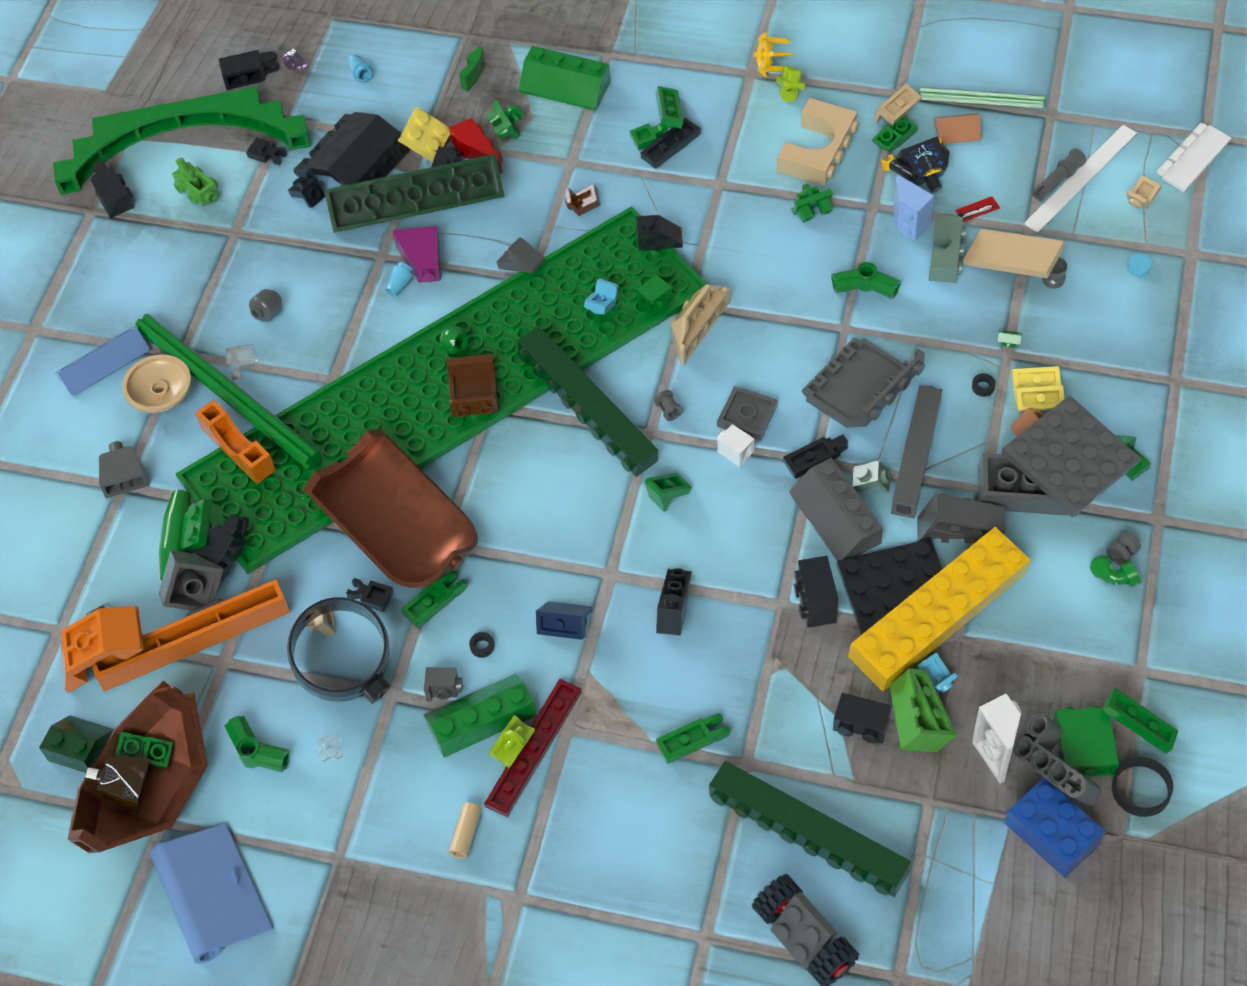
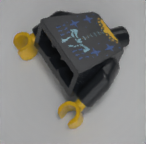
(921, 163)

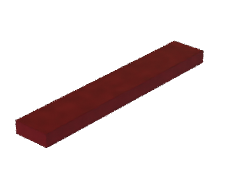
(546, 726)

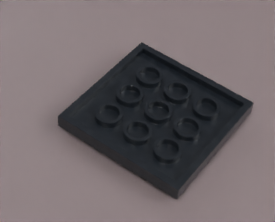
(886, 578)

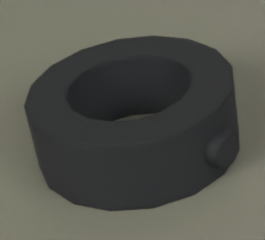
(983, 377)
(481, 636)

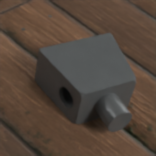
(120, 471)

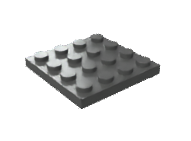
(1070, 455)

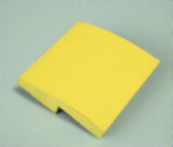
(1037, 388)

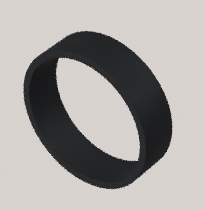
(1151, 764)

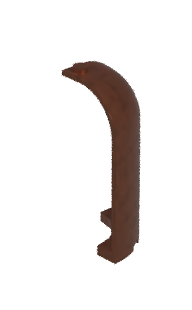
(394, 512)

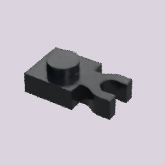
(265, 150)
(373, 595)

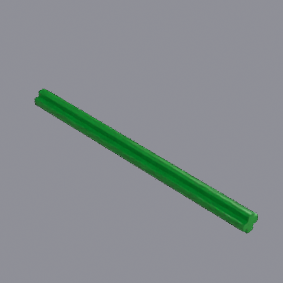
(230, 392)

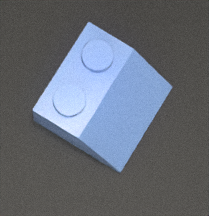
(911, 208)

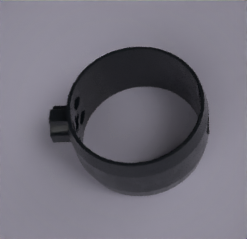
(375, 686)

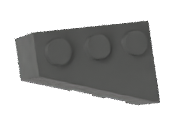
(958, 518)

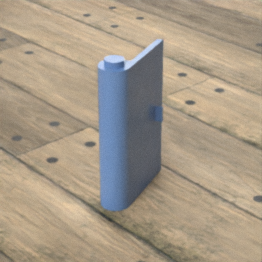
(209, 891)

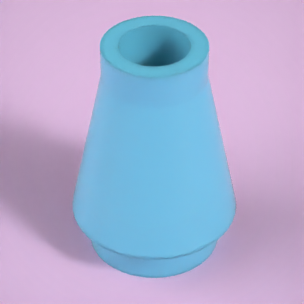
(360, 69)
(400, 276)

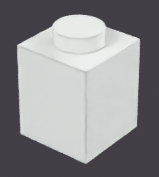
(735, 445)

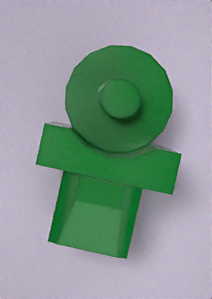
(511, 115)
(810, 199)

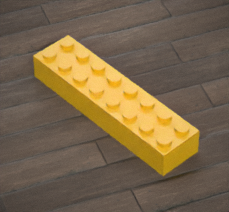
(939, 608)

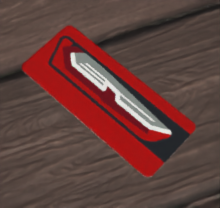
(978, 209)

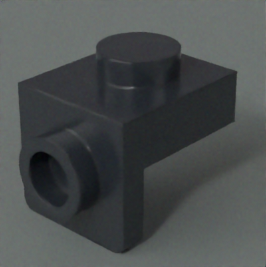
(446, 156)
(308, 190)

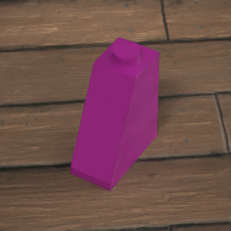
(420, 251)

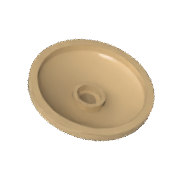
(156, 383)

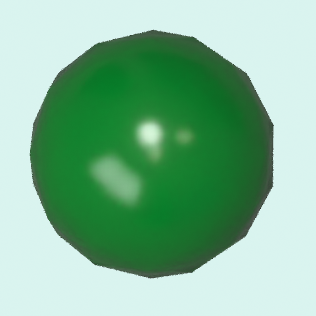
(454, 339)

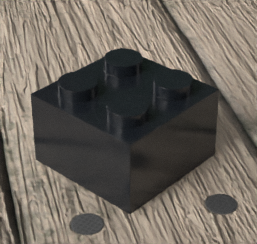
(816, 591)

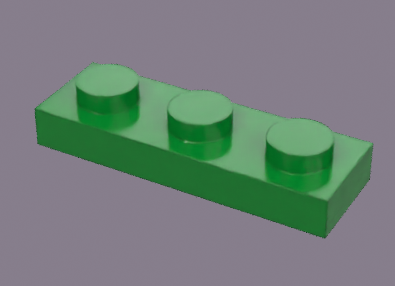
(669, 107)
(1140, 720)

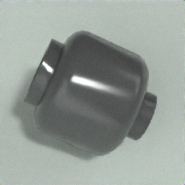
(265, 305)

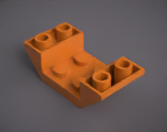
(96, 637)

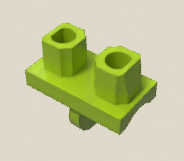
(790, 82)
(511, 741)

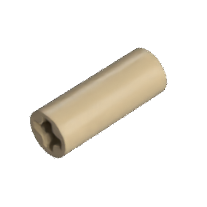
(465, 830)

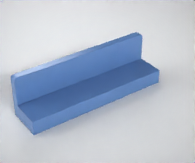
(102, 361)

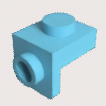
(603, 298)
(938, 672)

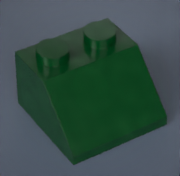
(74, 742)

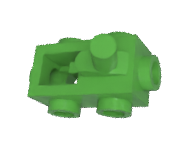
(194, 183)

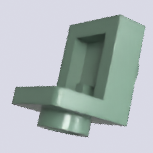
(871, 476)

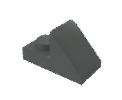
(520, 257)

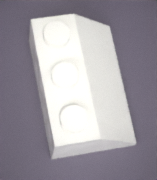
(996, 733)

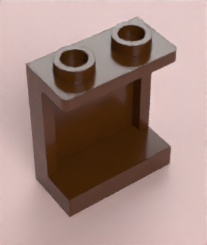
(472, 385)

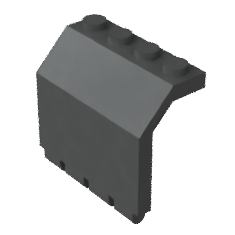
(861, 383)

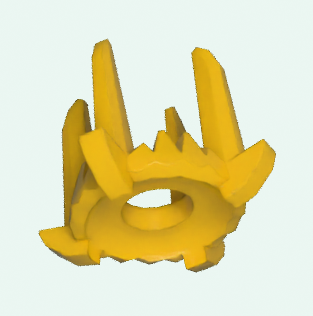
(765, 54)

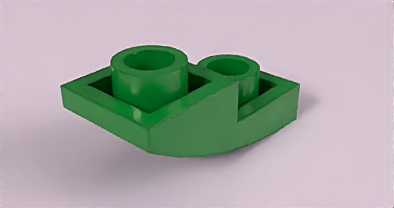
(473, 71)
(894, 136)
(141, 747)

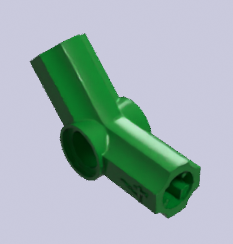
(866, 279)
(263, 755)

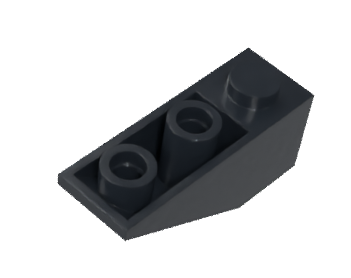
(673, 602)

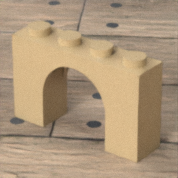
(819, 164)

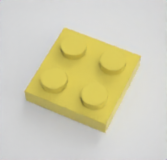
(424, 134)

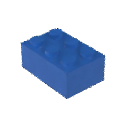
(1054, 827)

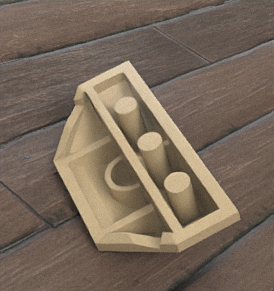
(698, 318)

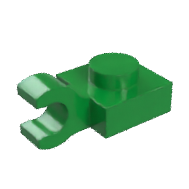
(646, 135)

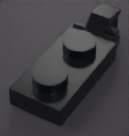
(814, 453)

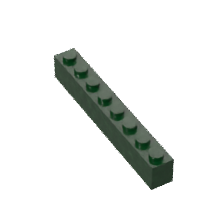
(587, 401)
(809, 829)

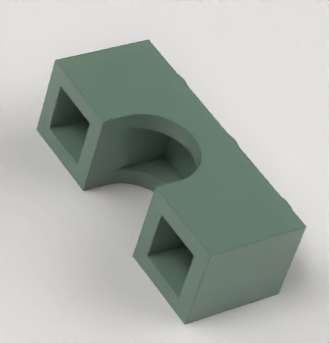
(945, 262)

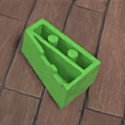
(920, 713)

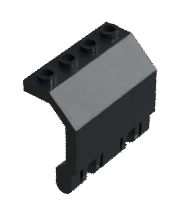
(356, 152)

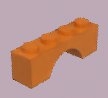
(247, 455)

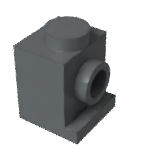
(442, 683)

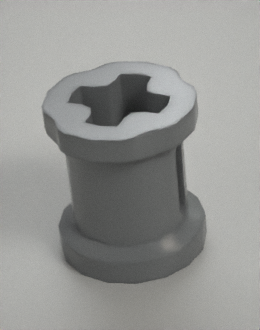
(668, 405)

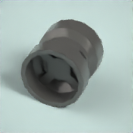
(1057, 276)
(1123, 548)

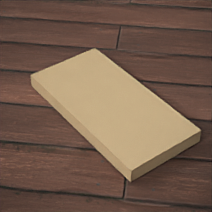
(1014, 253)

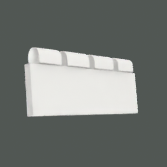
(1193, 156)

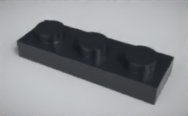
(670, 143)

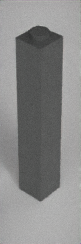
(916, 452)

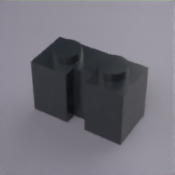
(862, 718)

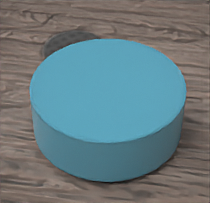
(1139, 264)

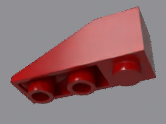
(471, 141)

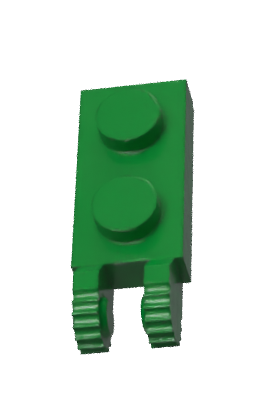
(433, 599)
(691, 738)

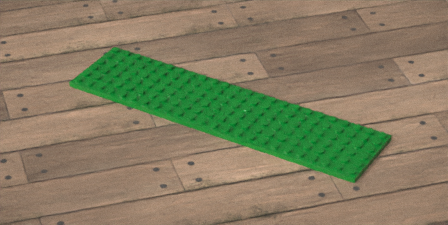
(409, 389)

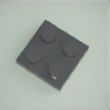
(748, 412)

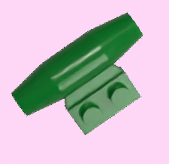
(183, 526)

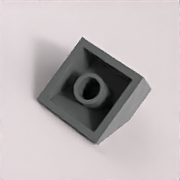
(189, 581)

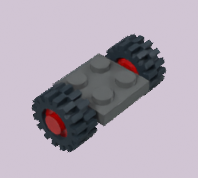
(804, 931)

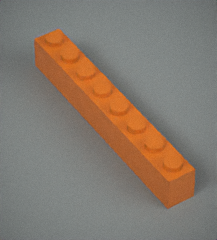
(195, 634)

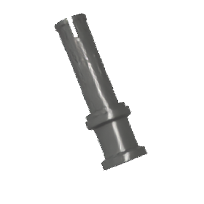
(1065, 169)

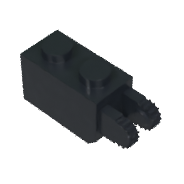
(247, 68)
(111, 190)
(225, 543)

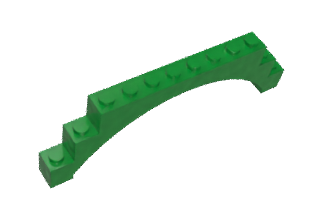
(121, 130)

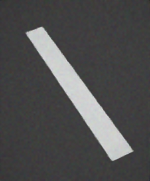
(1080, 178)

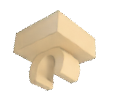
(324, 623)

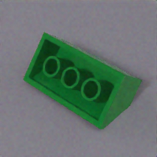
(564, 78)
(480, 715)

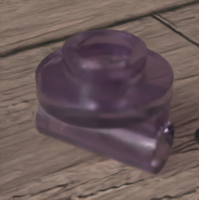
(293, 60)

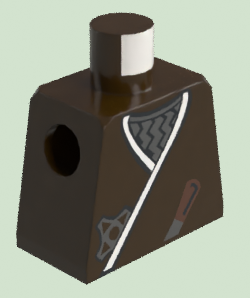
(121, 781)

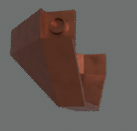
(164, 716)

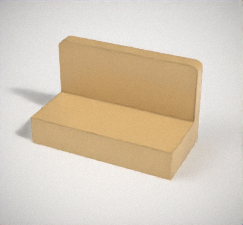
(897, 105)

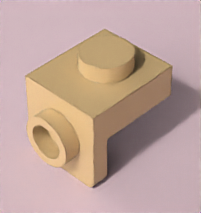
(1143, 193)

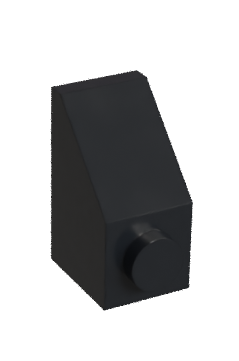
(658, 233)

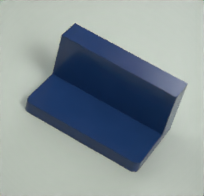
(562, 620)

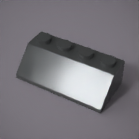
(836, 511)

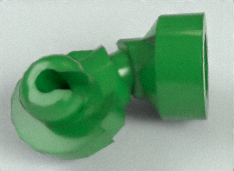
(1103, 568)

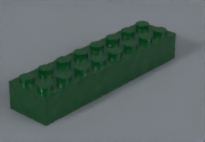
(414, 193)

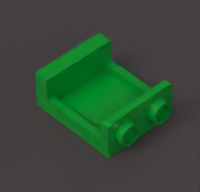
(1088, 740)

